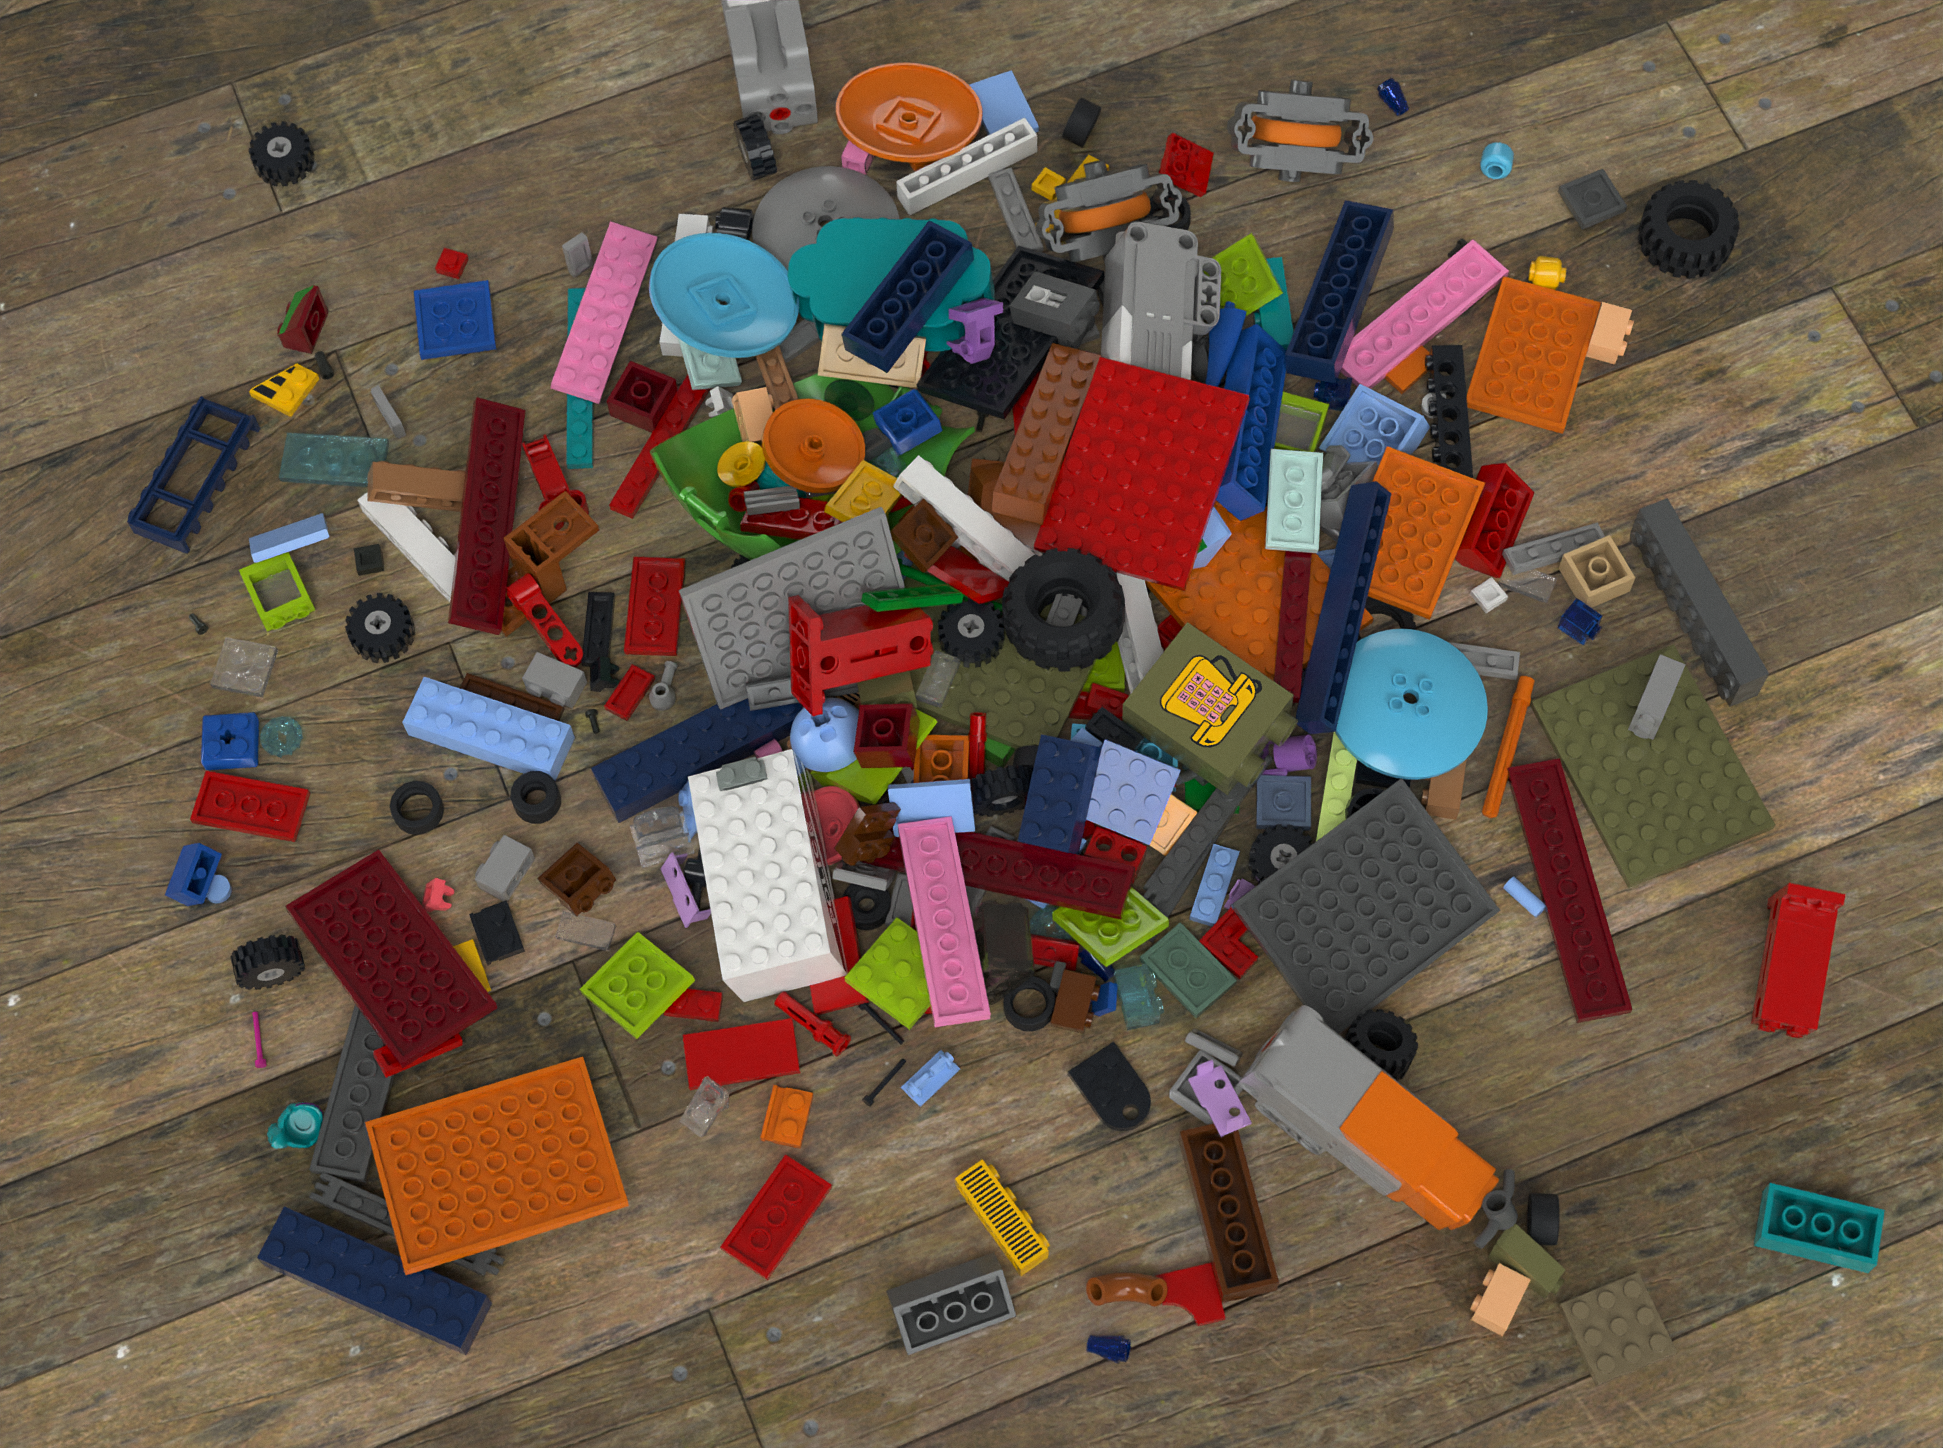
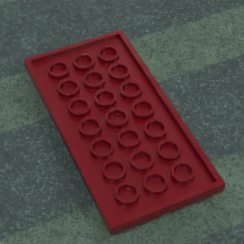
(391, 958)

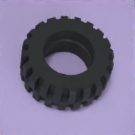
(1698, 204)

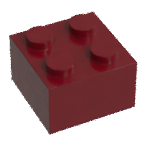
(641, 396)
(886, 735)

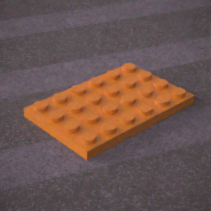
(1532, 354)
(1421, 530)

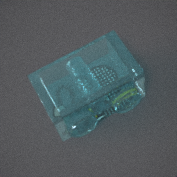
(1138, 997)

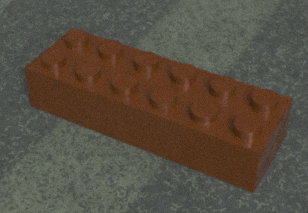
(1228, 1213)

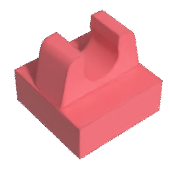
(434, 894)

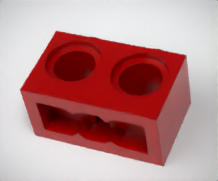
(1119, 847)

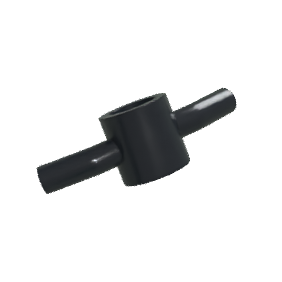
(695, 876)

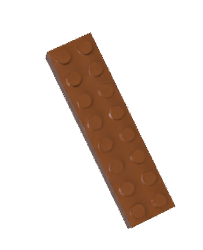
(1044, 435)

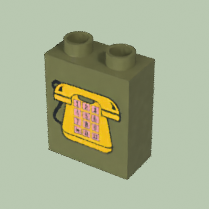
(1210, 710)

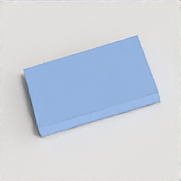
(1002, 102)
(288, 538)
(934, 801)

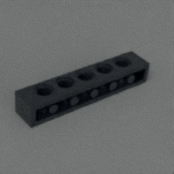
(1449, 360)

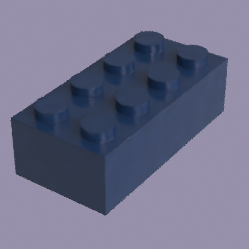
(1059, 794)

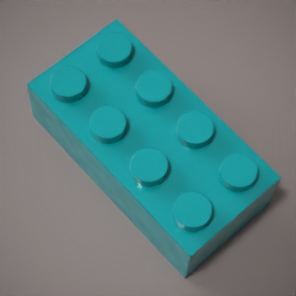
(1819, 1228)

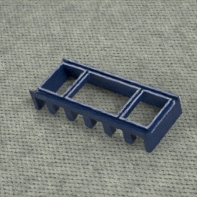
(214, 480)

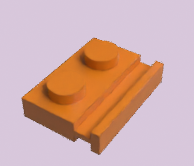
(787, 1116)

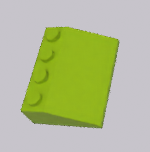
(870, 783)

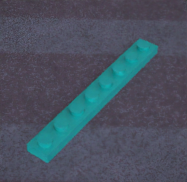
(579, 411)

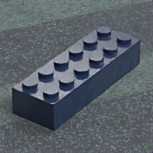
(908, 296)

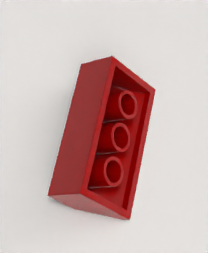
(1494, 520)

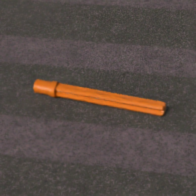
(1520, 702)

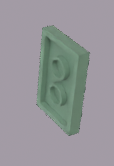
(1188, 970)

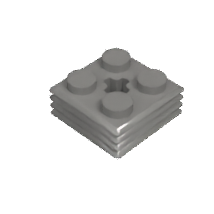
(1184, 1095)

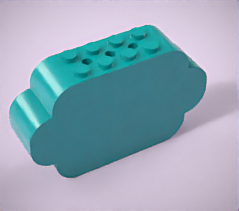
(856, 256)

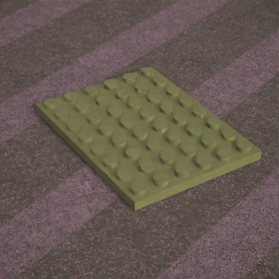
(1013, 692)
(1658, 797)

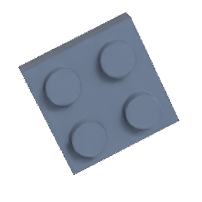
(1283, 802)

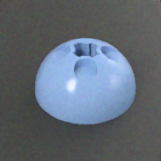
(827, 739)

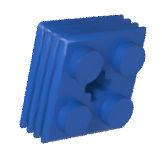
(907, 421)
(241, 751)

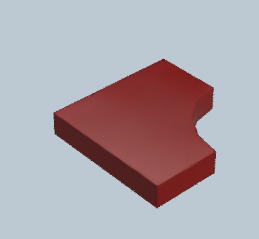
(1195, 1292)

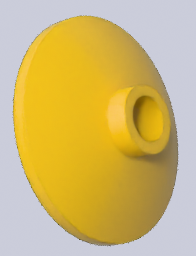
(741, 464)

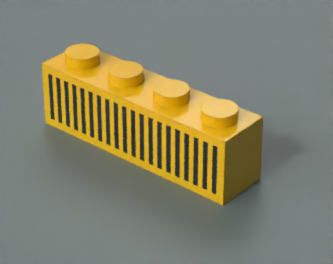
(1002, 1217)

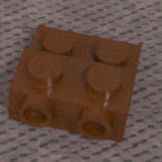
(923, 535)
(868, 833)
(577, 879)

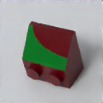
(303, 320)

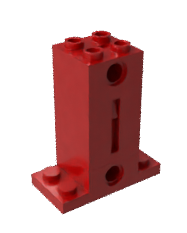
(852, 647)
(1796, 959)

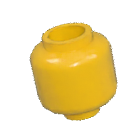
(1547, 272)

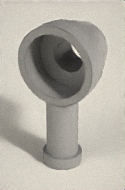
(668, 699)

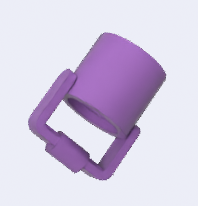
(1294, 755)

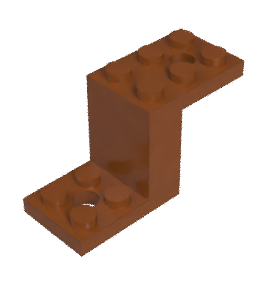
(538, 548)

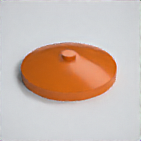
(812, 445)

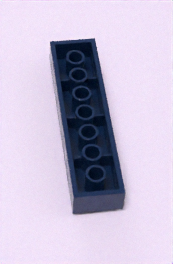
(1339, 292)
(694, 746)
(374, 1280)

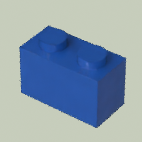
(193, 874)

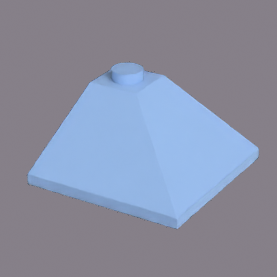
(1372, 424)

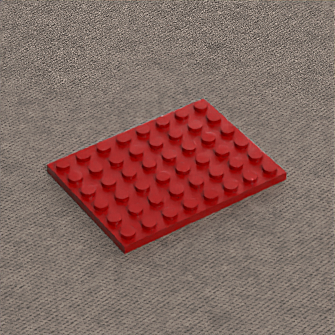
(1143, 472)

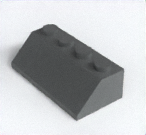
(951, 1303)

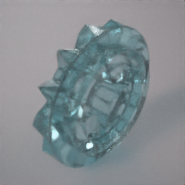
(270, 735)
(1044, 918)

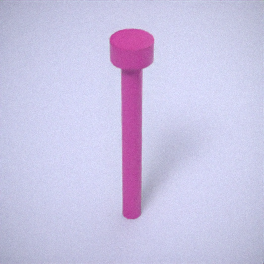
(260, 1062)

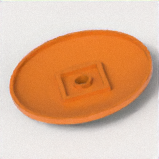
(881, 100)

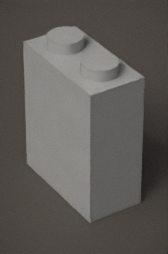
(1656, 697)

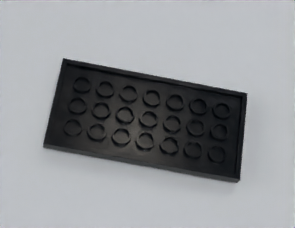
(1018, 351)

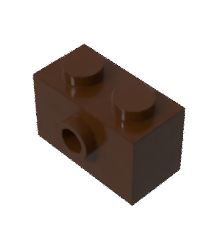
(1074, 1002)

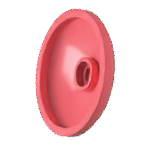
(835, 812)

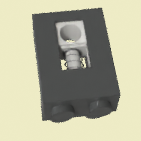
(1056, 308)

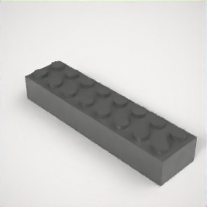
(1698, 603)

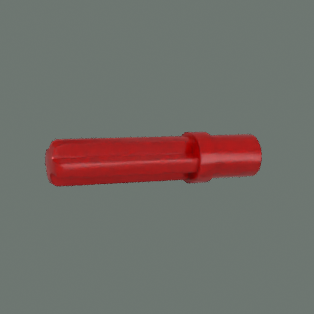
(977, 738)

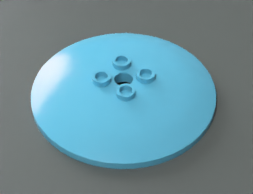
(726, 268)
(1417, 737)

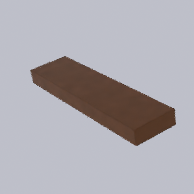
(512, 697)

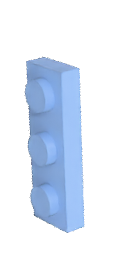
(1214, 885)

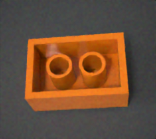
(942, 759)

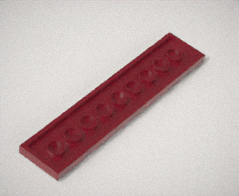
(486, 516)
(1035, 873)
(1569, 891)

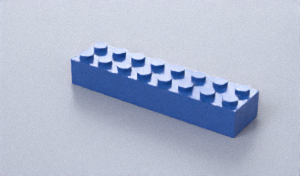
(1260, 372)

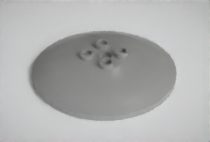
(799, 203)

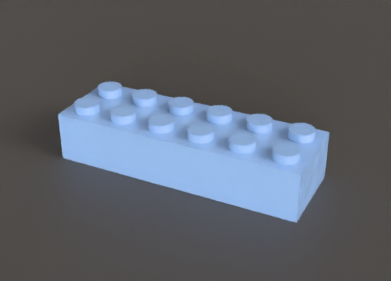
(487, 729)

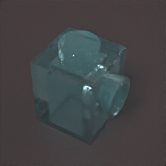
(890, 462)

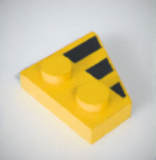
(286, 389)

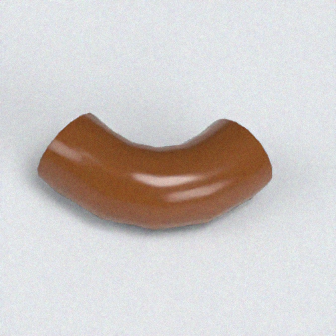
(1126, 1287)

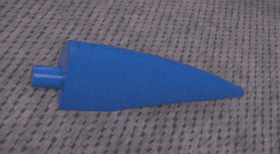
(1223, 341)

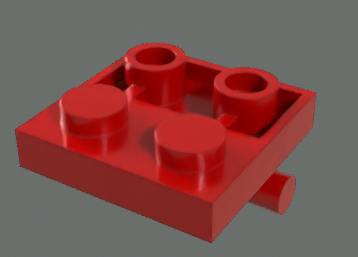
(1187, 164)

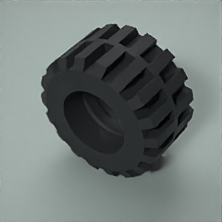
(1388, 1032)

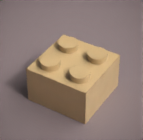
(1597, 572)

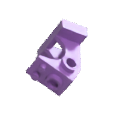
(979, 329)

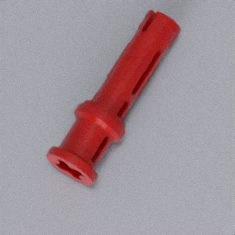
(822, 1030)

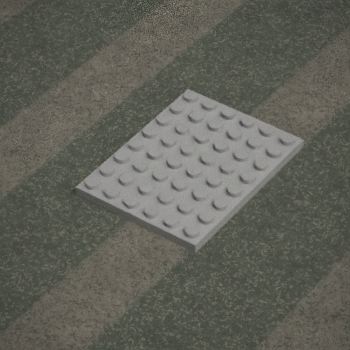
(744, 611)

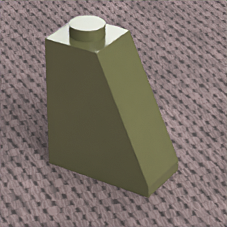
(1523, 1255)

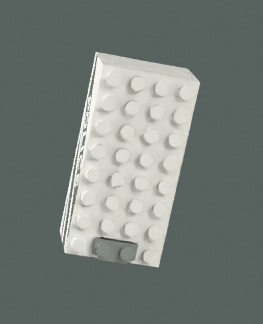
(767, 876)

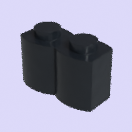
(735, 222)

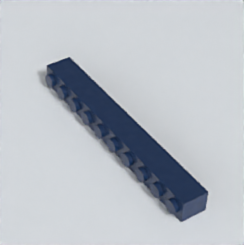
(1343, 608)

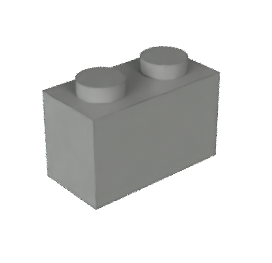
(554, 680)
(504, 868)

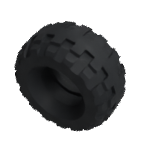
(1036, 587)

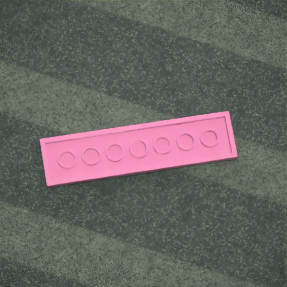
(604, 313)
(1421, 314)
(943, 922)

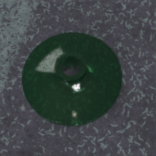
(851, 398)

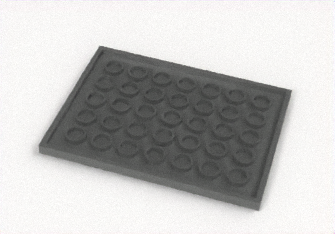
(1365, 907)

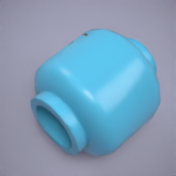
(1497, 160)

